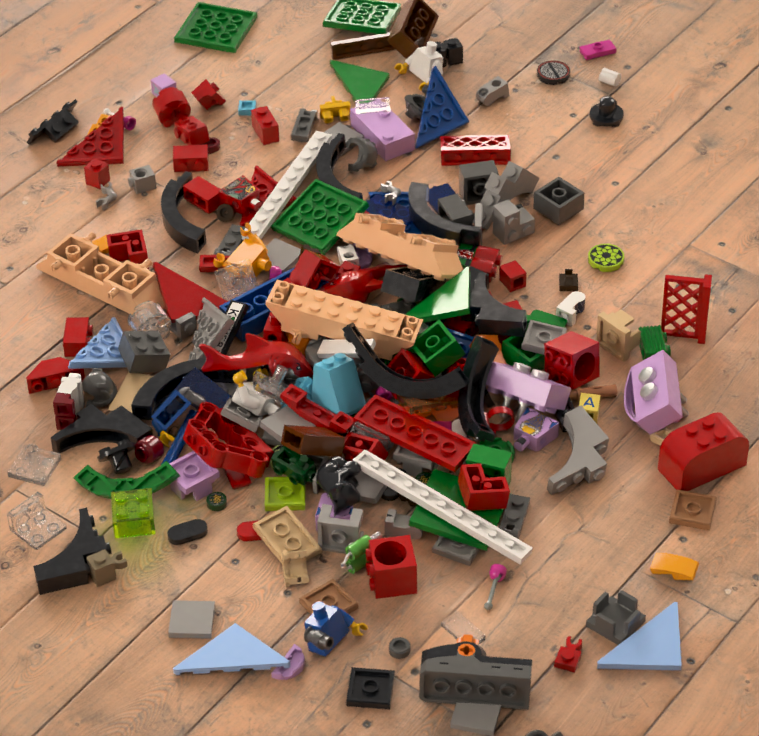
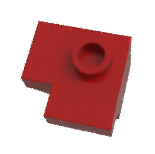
(208, 94)

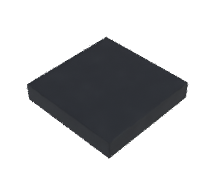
(370, 688)

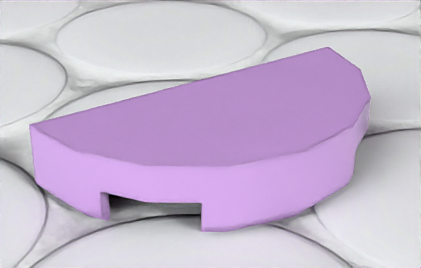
(364, 256)
(297, 664)

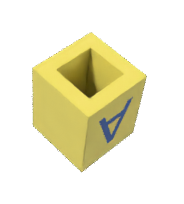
(591, 404)

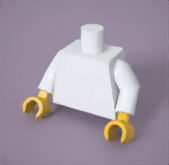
(422, 62)
(249, 399)

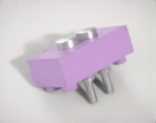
(527, 388)
(655, 392)

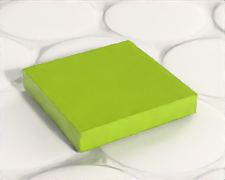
(282, 493)

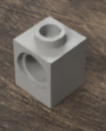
(142, 179)

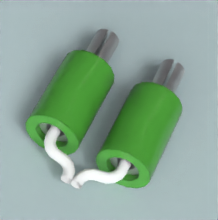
(356, 553)

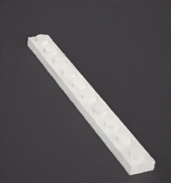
(288, 185)
(443, 507)

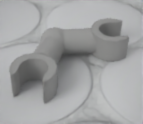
(394, 192)
(105, 201)

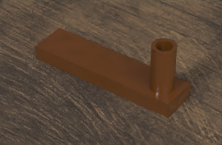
(360, 46)

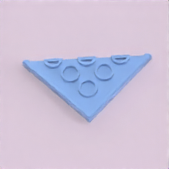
(101, 349)
(650, 647)
(230, 652)

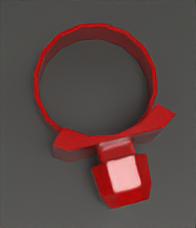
(499, 427)

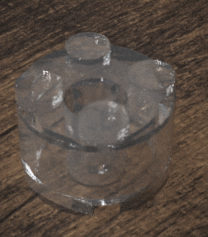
(150, 317)

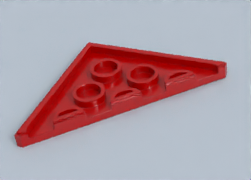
(103, 144)
(265, 185)
(181, 294)

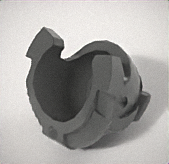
(415, 104)
(367, 153)
(100, 386)

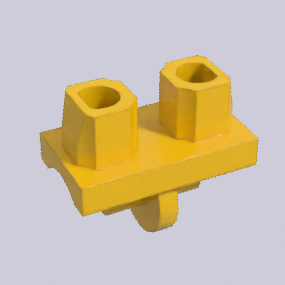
(335, 108)

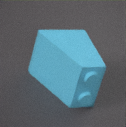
(337, 385)

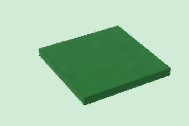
(362, 15)
(216, 27)
(319, 215)
(427, 521)

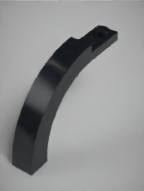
(398, 383)

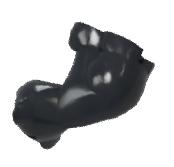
(339, 482)

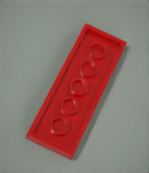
(415, 433)

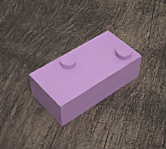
(386, 131)

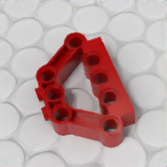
(243, 448)

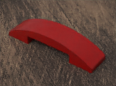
(314, 413)

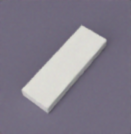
(331, 347)

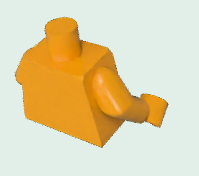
(249, 249)

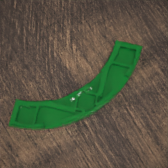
(103, 486)

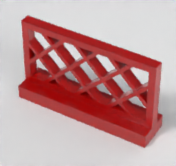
(481, 152)
(702, 306)

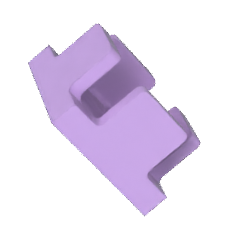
(194, 477)

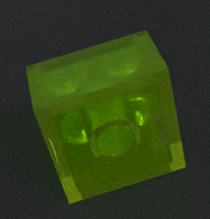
(133, 513)

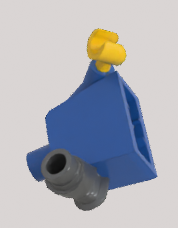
(171, 409)
(328, 627)

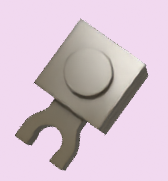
(104, 566)

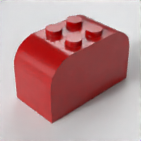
(702, 452)

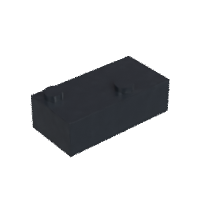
(409, 284)

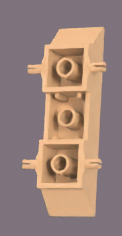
(418, 251)
(85, 268)
(316, 313)

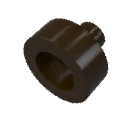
(222, 212)

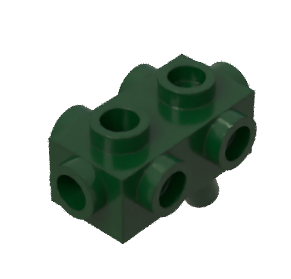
(294, 465)

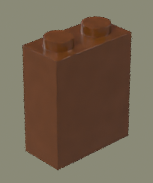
(312, 440)

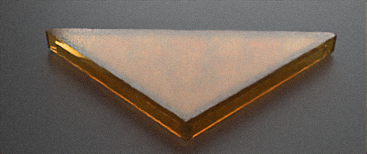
(425, 405)

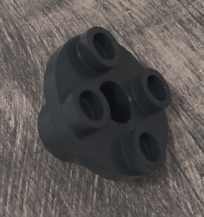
(606, 112)
(118, 456)

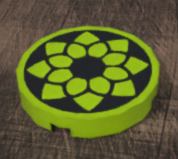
(606, 257)

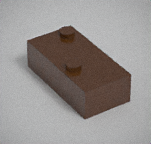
(412, 27)

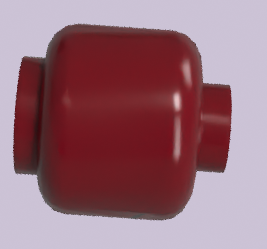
(149, 449)

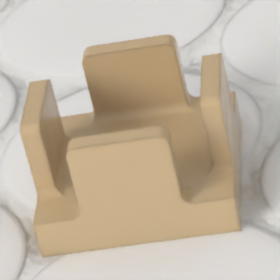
(614, 334)

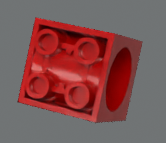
(572, 359)
(391, 566)

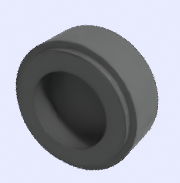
(399, 648)

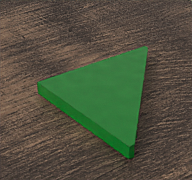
(360, 81)
(447, 301)

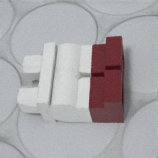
(68, 400)

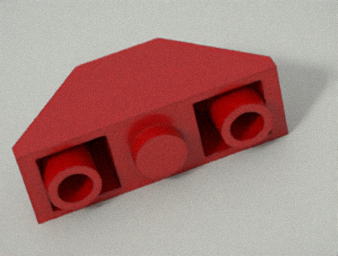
(49, 374)

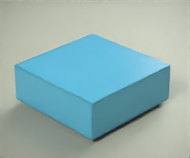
(245, 107)

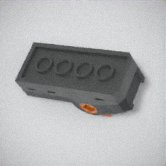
(467, 675)

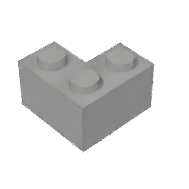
(511, 222)

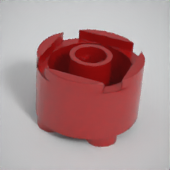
(171, 106)

